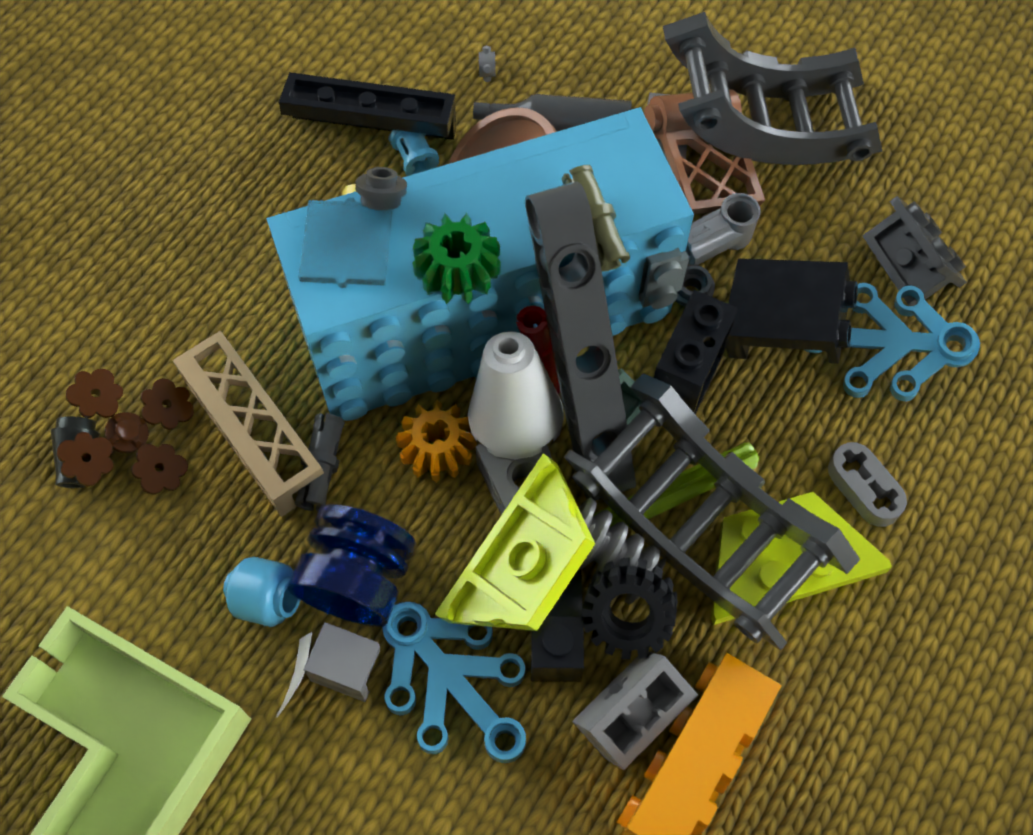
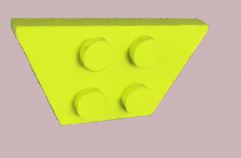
(783, 553)
(523, 558)

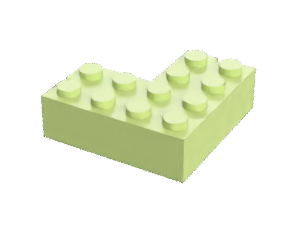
(146, 729)

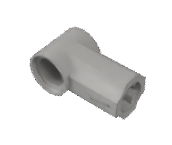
(721, 231)

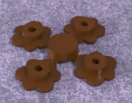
(125, 432)

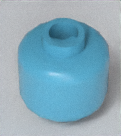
(259, 591)

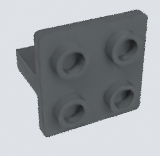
(913, 251)

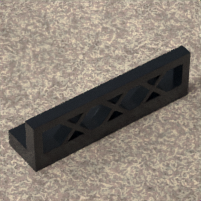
(369, 105)

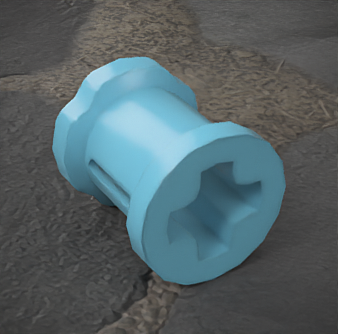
(414, 151)

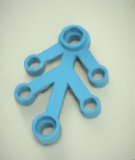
(898, 340)
(449, 674)

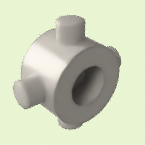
(487, 64)

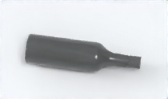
(559, 110)

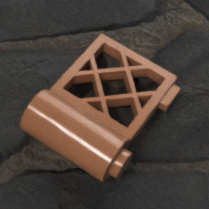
(673, 130)

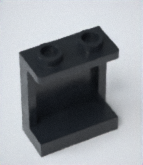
(791, 306)

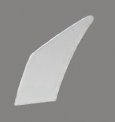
(302, 657)

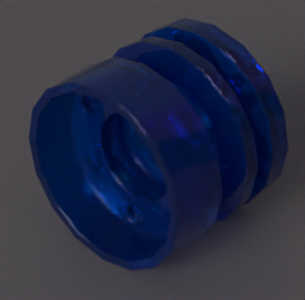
(352, 565)

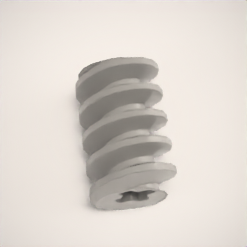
(613, 545)

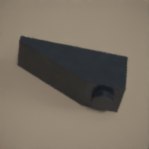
(559, 641)

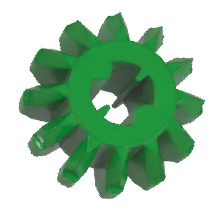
(456, 258)

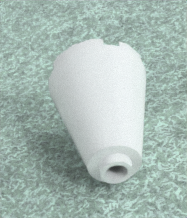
(514, 399)

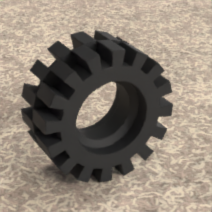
(624, 634)

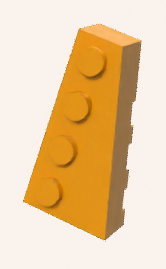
(704, 753)

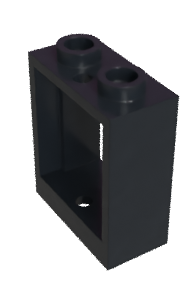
(696, 347)

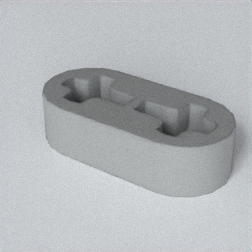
(867, 484)

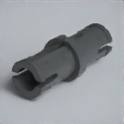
(324, 448)

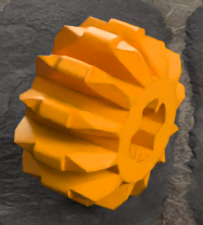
(431, 427)

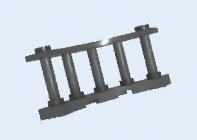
(759, 76)
(735, 481)

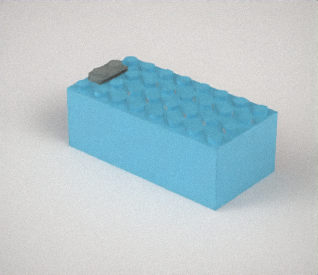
(398, 341)

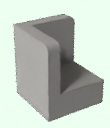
(342, 661)

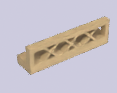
(238, 435)

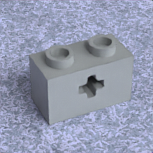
(635, 708)

